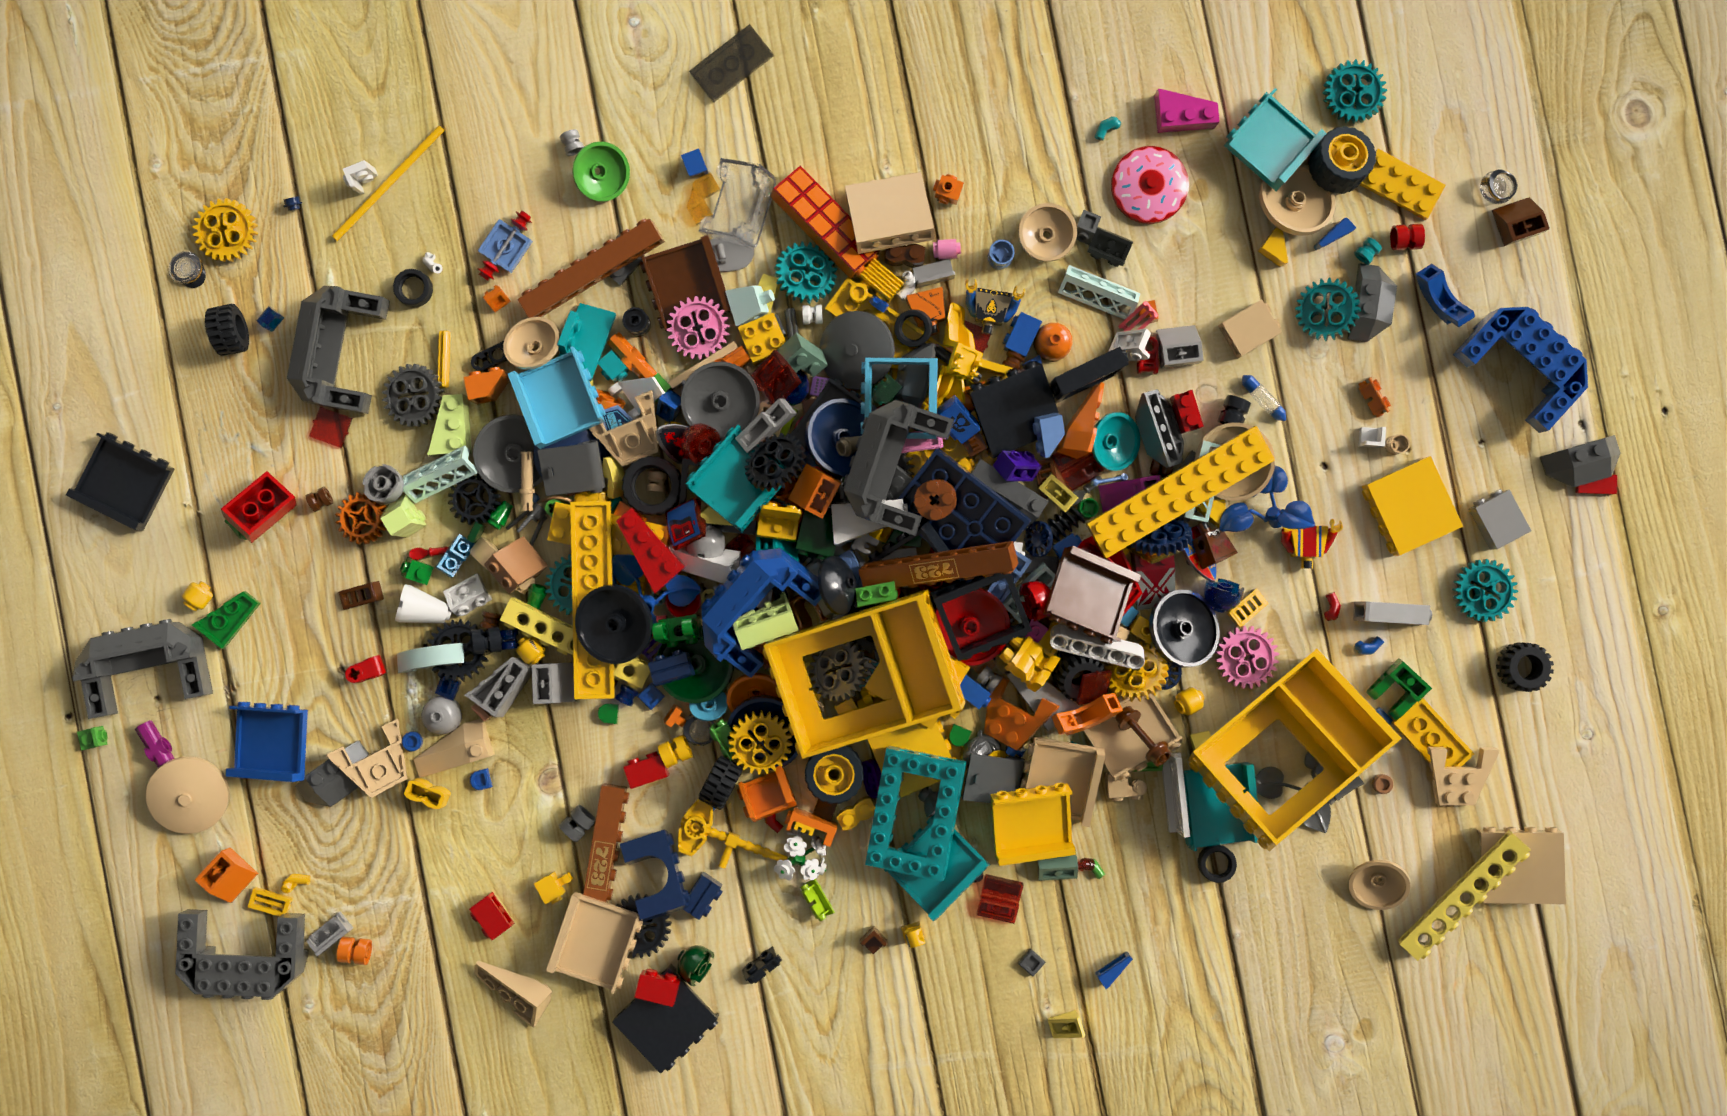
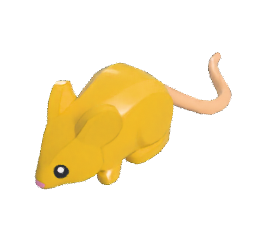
(583, 497)

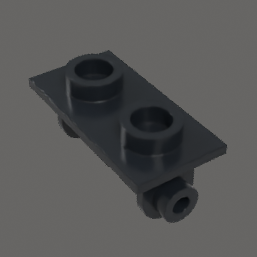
(754, 970)

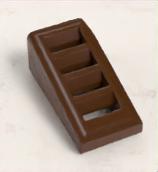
(1048, 461)
(373, 593)

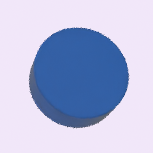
(412, 741)

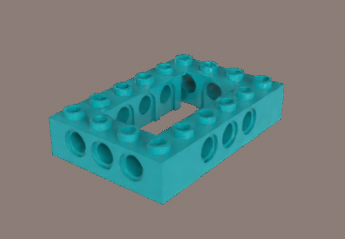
(951, 774)

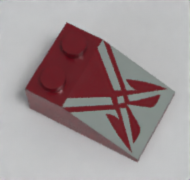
(1155, 579)

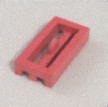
(1149, 310)

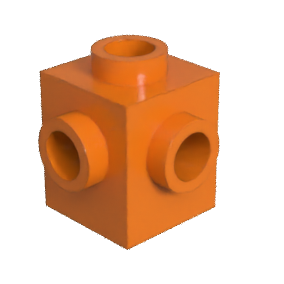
(948, 196)

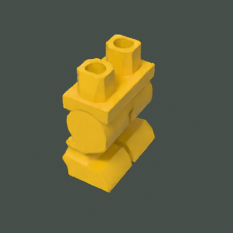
(1026, 658)

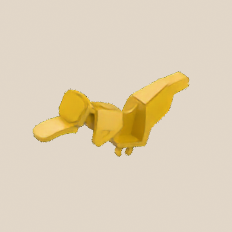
(963, 359)

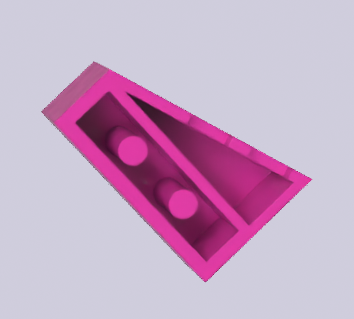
(1184, 112)

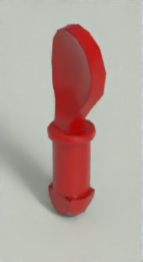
(421, 553)

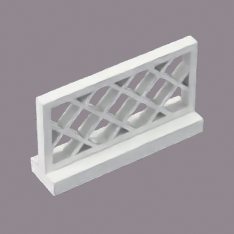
(1175, 795)

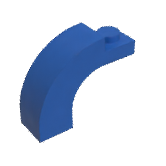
(1440, 298)

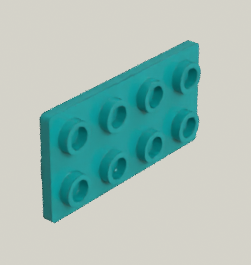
(587, 332)

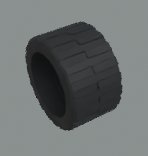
(633, 472)

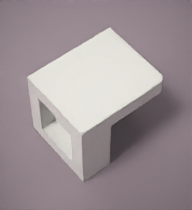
(1372, 437)

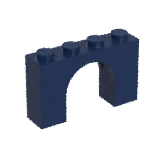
(673, 895)

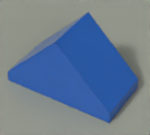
(669, 406)

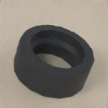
(401, 278)
(900, 335)
(1232, 863)

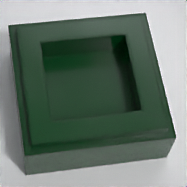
(476, 532)

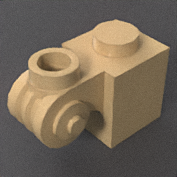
(1118, 789)

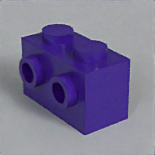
(1017, 465)

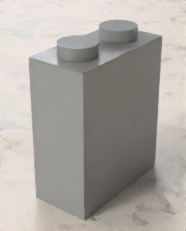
(1499, 519)

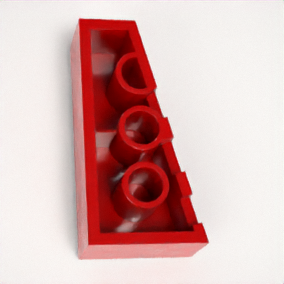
(651, 553)

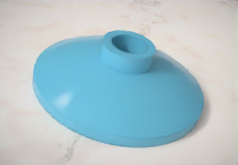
(718, 708)

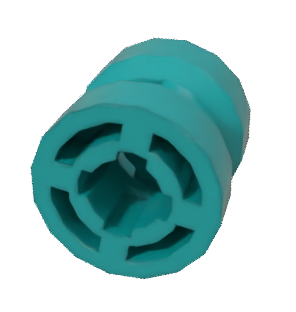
(1368, 250)

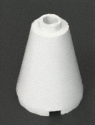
(421, 607)

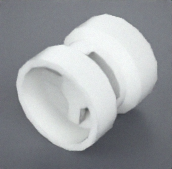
(808, 314)

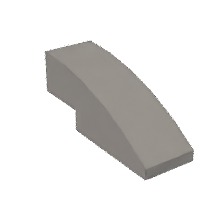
(765, 425)

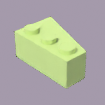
(451, 426)
(766, 623)

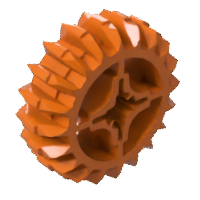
(359, 525)

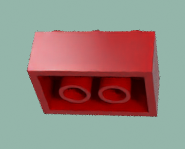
(259, 506)

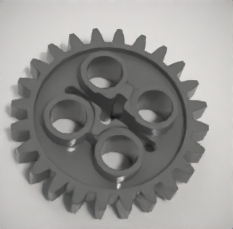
(415, 412)

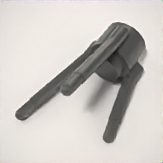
(537, 514)

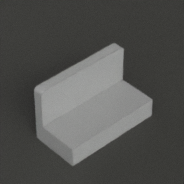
(933, 273)

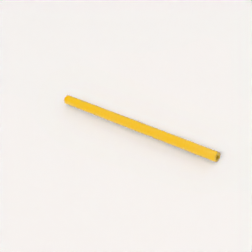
(388, 183)

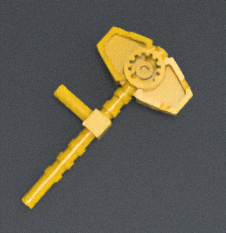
(697, 826)

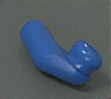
(1369, 648)

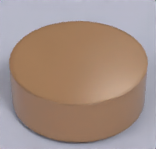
(1382, 783)

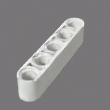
(1066, 640)

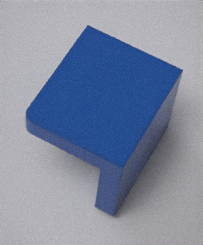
(694, 163)

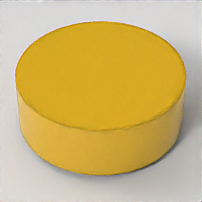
(858, 293)

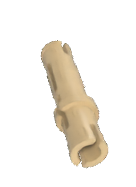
(526, 481)

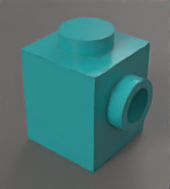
(613, 367)

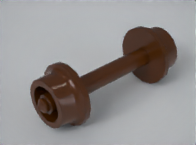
(1158, 752)

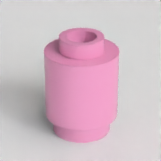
(946, 249)

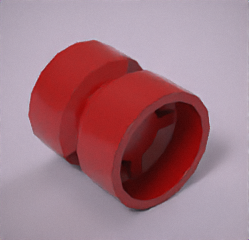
(1404, 237)

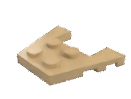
(632, 439)
(378, 770)
(1459, 784)

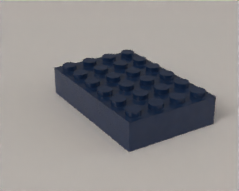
(979, 513)

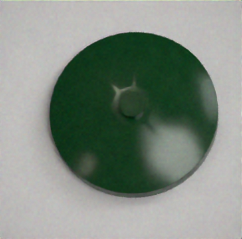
(710, 674)

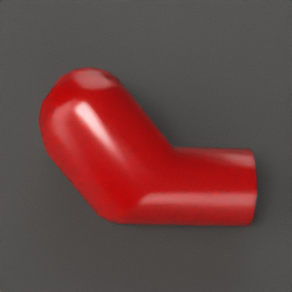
(1335, 607)
(773, 823)

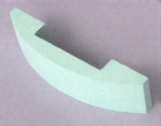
(429, 657)

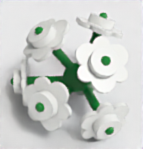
(796, 848)

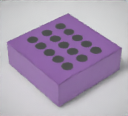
(818, 384)

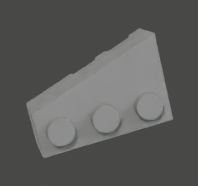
(502, 687)

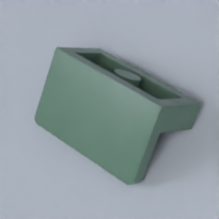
(1058, 868)

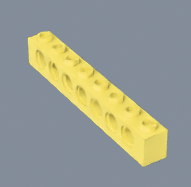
(511, 620)
(1479, 870)

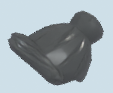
(982, 745)
(930, 800)

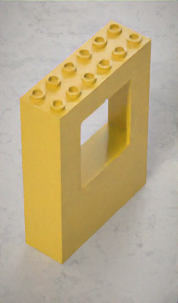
(912, 660)
(1325, 718)

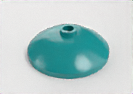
(1116, 441)

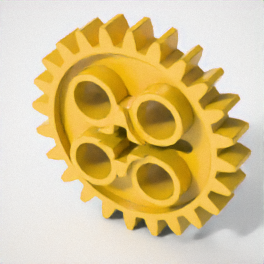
(208, 234)
(1150, 680)
(773, 731)

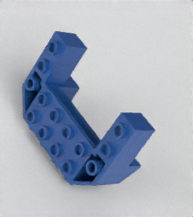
(1539, 346)
(742, 593)

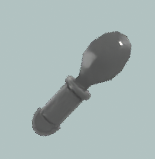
(1086, 489)

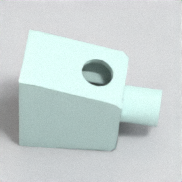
(748, 303)

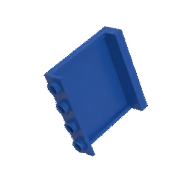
(270, 742)

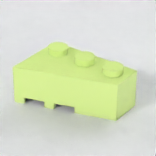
(403, 518)

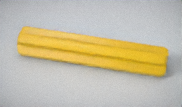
(443, 358)

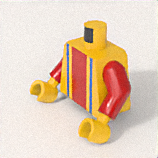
(1309, 542)

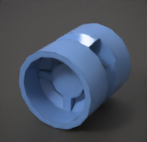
(1001, 254)

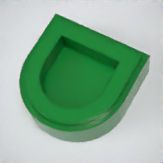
(609, 713)
(959, 736)

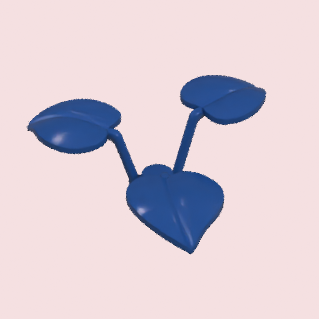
(1295, 516)
(681, 588)

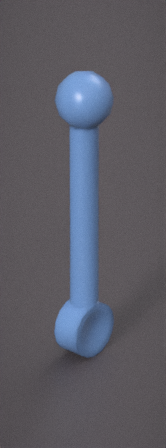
(1123, 477)

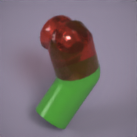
(1091, 865)

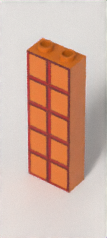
(822, 220)

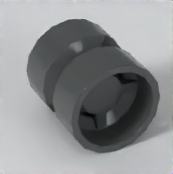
(582, 818)

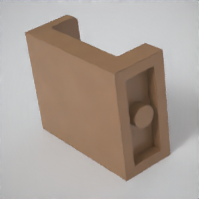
(515, 564)

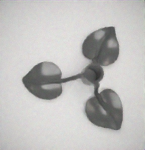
(1270, 785)

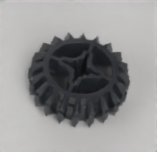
(470, 505)

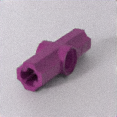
(156, 747)

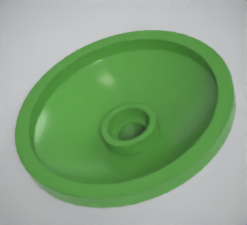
(613, 171)

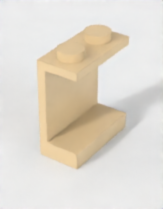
(1250, 328)

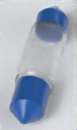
(1264, 398)

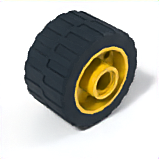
(1342, 160)
(838, 788)

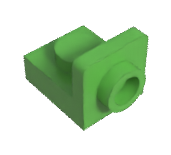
(92, 738)

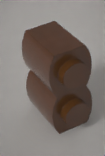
(910, 255)

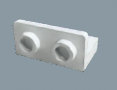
(359, 173)
(1133, 343)
(467, 595)

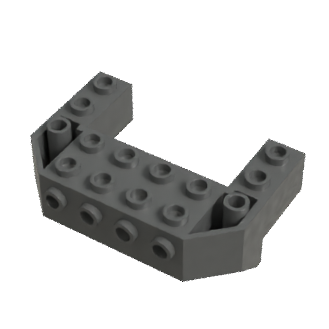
(320, 342)
(878, 457)
(139, 650)
(238, 974)

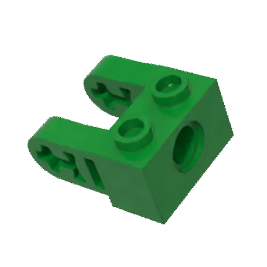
(666, 630)
(1410, 681)

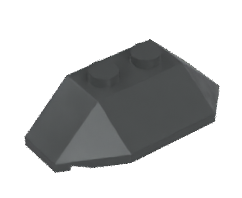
(1377, 302)
(915, 378)
(1159, 429)
(1583, 462)
(327, 782)

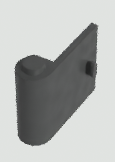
(574, 468)
(990, 775)

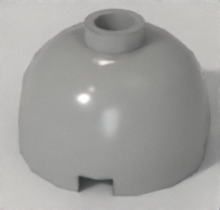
(383, 484)
(710, 545)
(441, 715)

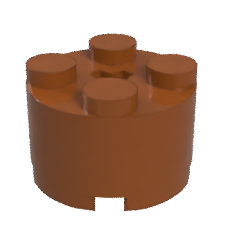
(924, 499)

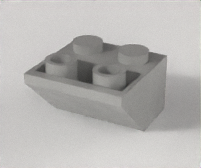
(1179, 346)
(553, 682)

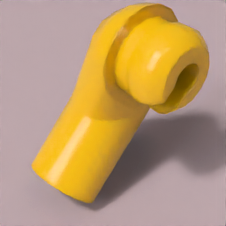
(293, 880)

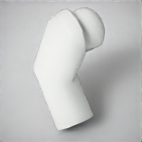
(432, 266)
(909, 285)

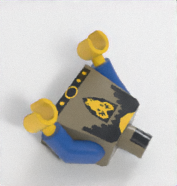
(991, 306)

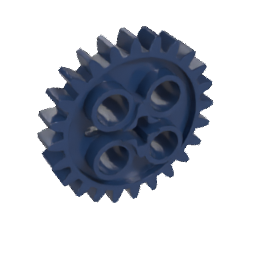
(1167, 538)

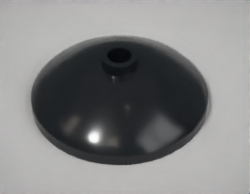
(837, 585)

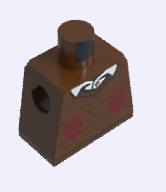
(1212, 545)

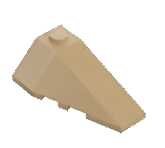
(462, 746)
(523, 993)

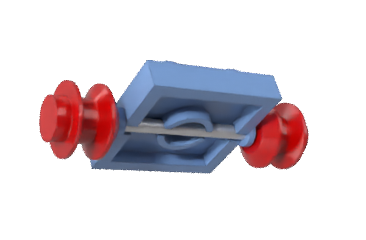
(505, 245)

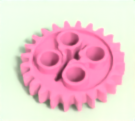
(681, 334)
(1263, 649)

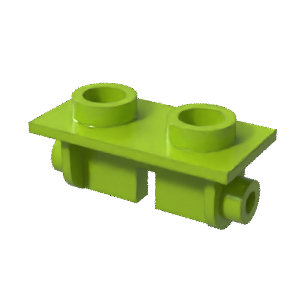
(812, 892)

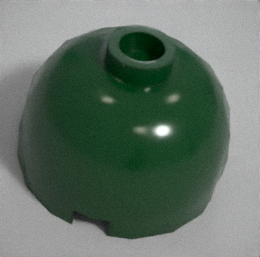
(694, 964)

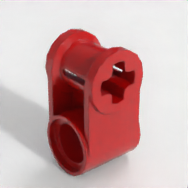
(1153, 359)
(369, 669)

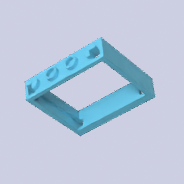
(866, 387)

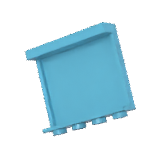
(557, 399)

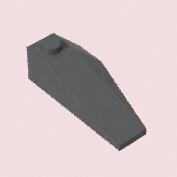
(1012, 491)

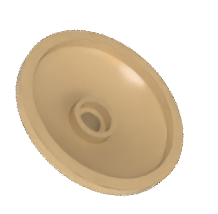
(1050, 219)
(531, 343)
(1381, 892)

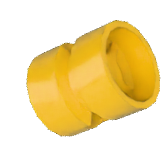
(674, 751)

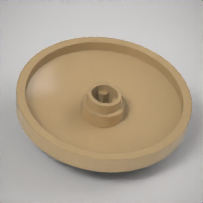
(1298, 205)
(1251, 484)
(187, 795)

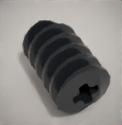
(1064, 522)

